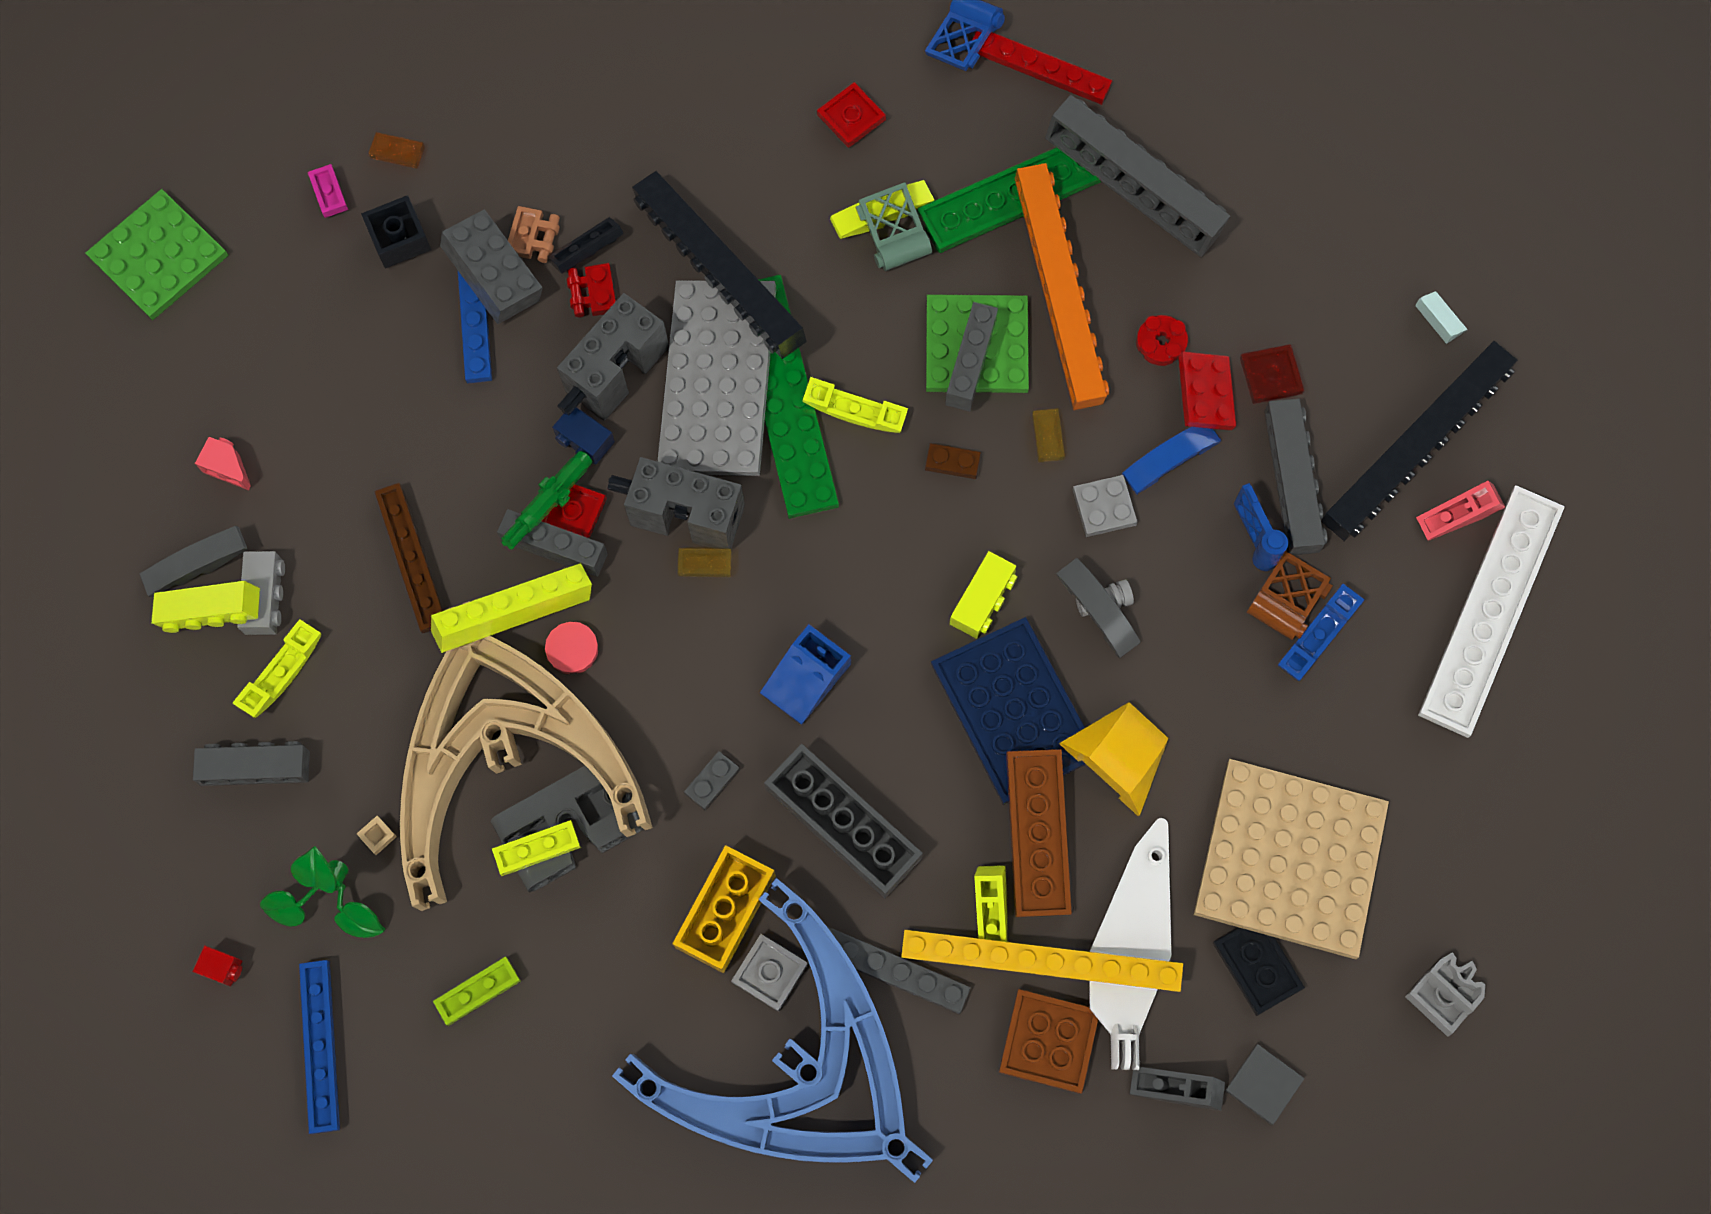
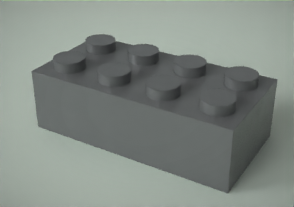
(490, 266)

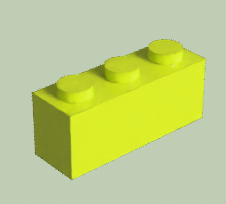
(984, 595)

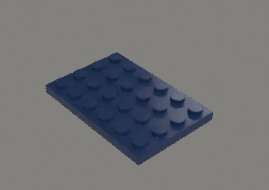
(1008, 699)

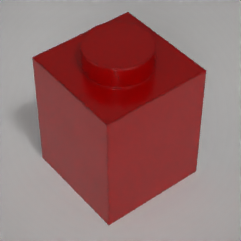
(218, 966)

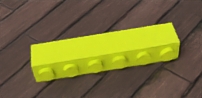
(510, 607)

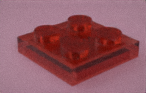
(1271, 374)

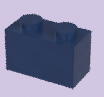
(583, 434)

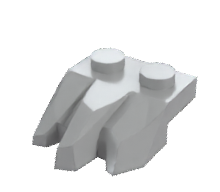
(1447, 993)

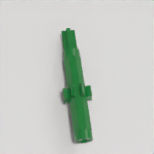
(551, 494)

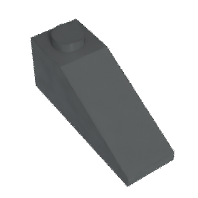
(1178, 1088)

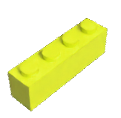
(205, 606)

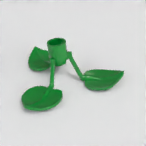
(315, 872)

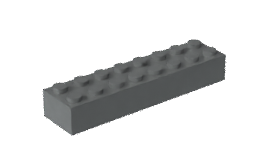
(1136, 175)

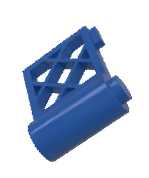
(976, 16)
(1269, 543)

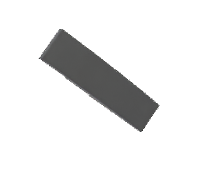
(193, 560)

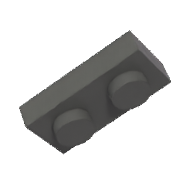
(711, 780)

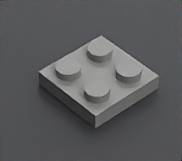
(1104, 505)
(769, 972)

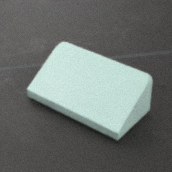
(1440, 317)

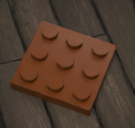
(1049, 1041)

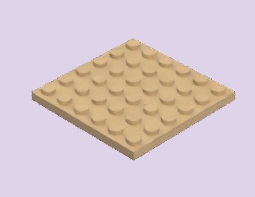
(1292, 859)

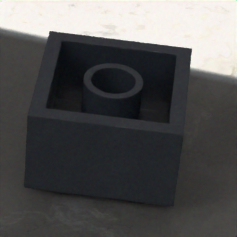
(396, 231)

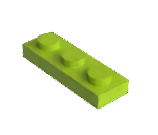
(476, 991)

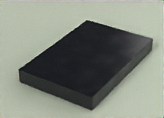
(1258, 968)

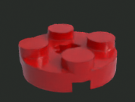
(1159, 326)

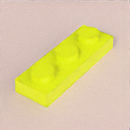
(536, 848)

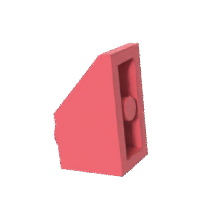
(223, 462)

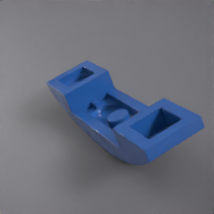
(1169, 456)
(1321, 632)

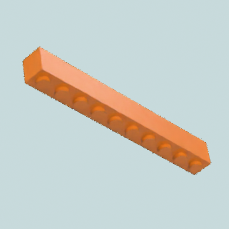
(1060, 287)

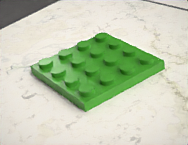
(157, 254)
(1007, 355)

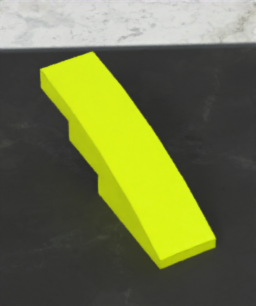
(848, 222)

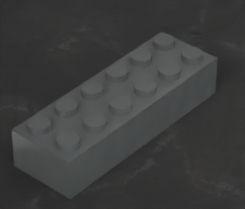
(843, 821)

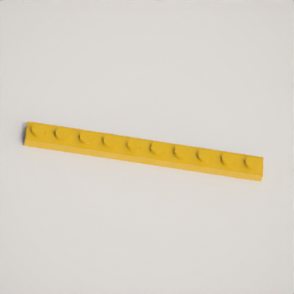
(1042, 960)

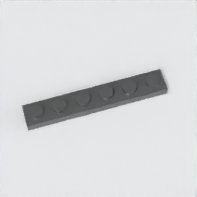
(903, 973)

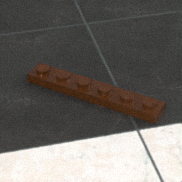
(409, 554)

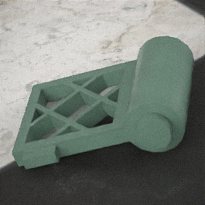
(896, 248)

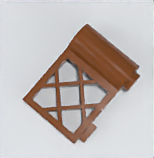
(1282, 613)

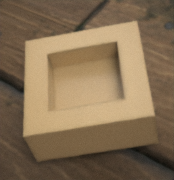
(376, 835)

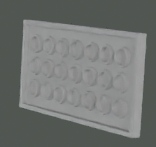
(713, 386)

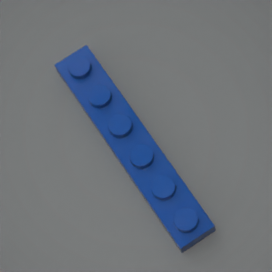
(474, 335)
(319, 1047)

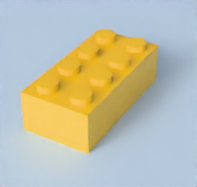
(724, 909)

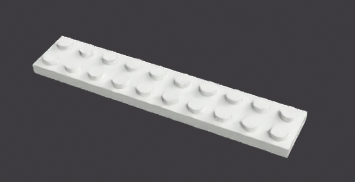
(1491, 611)

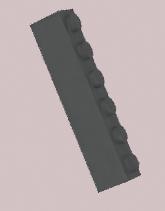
(1294, 476)

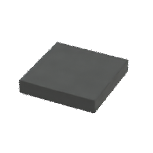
(1264, 1084)

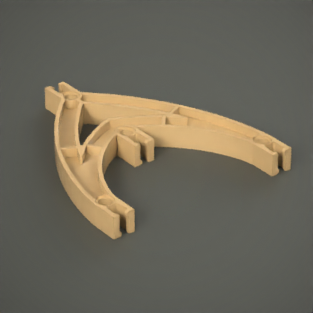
(442, 755)

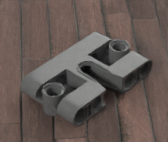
(574, 797)

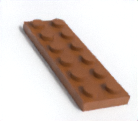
(1038, 833)

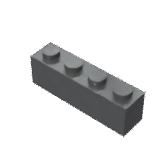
(971, 356)
(558, 545)
(251, 764)

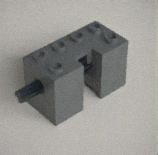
(594, 367)
(667, 490)

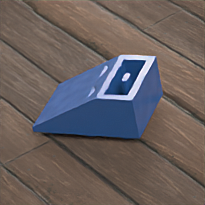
(806, 674)

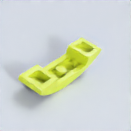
(853, 408)
(280, 671)

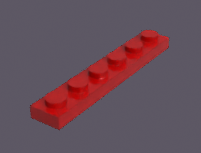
(1045, 67)

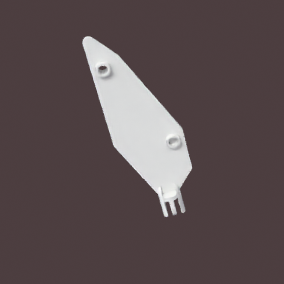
(1134, 927)

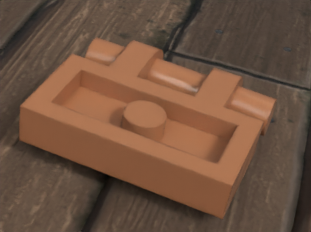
(525, 232)

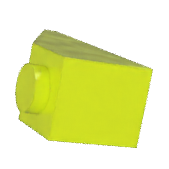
(991, 902)

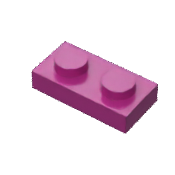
(327, 191)

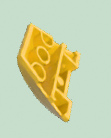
(1122, 751)

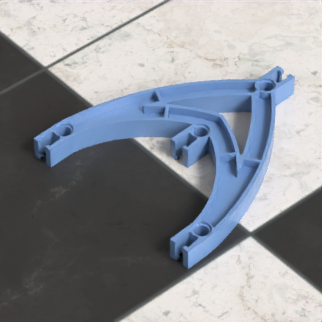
(750, 1119)

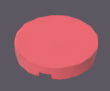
(571, 648)

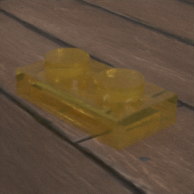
(1048, 435)
(704, 562)

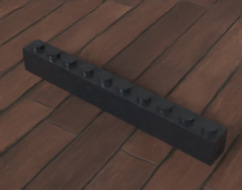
(719, 265)
(1418, 441)

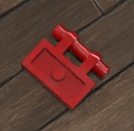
(600, 289)

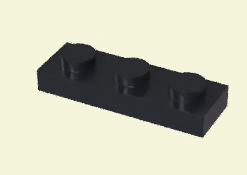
(585, 245)

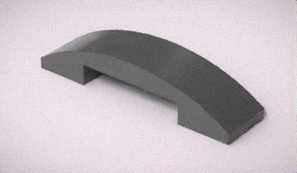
(1099, 606)

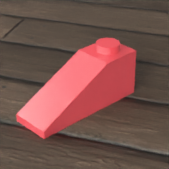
(1461, 511)

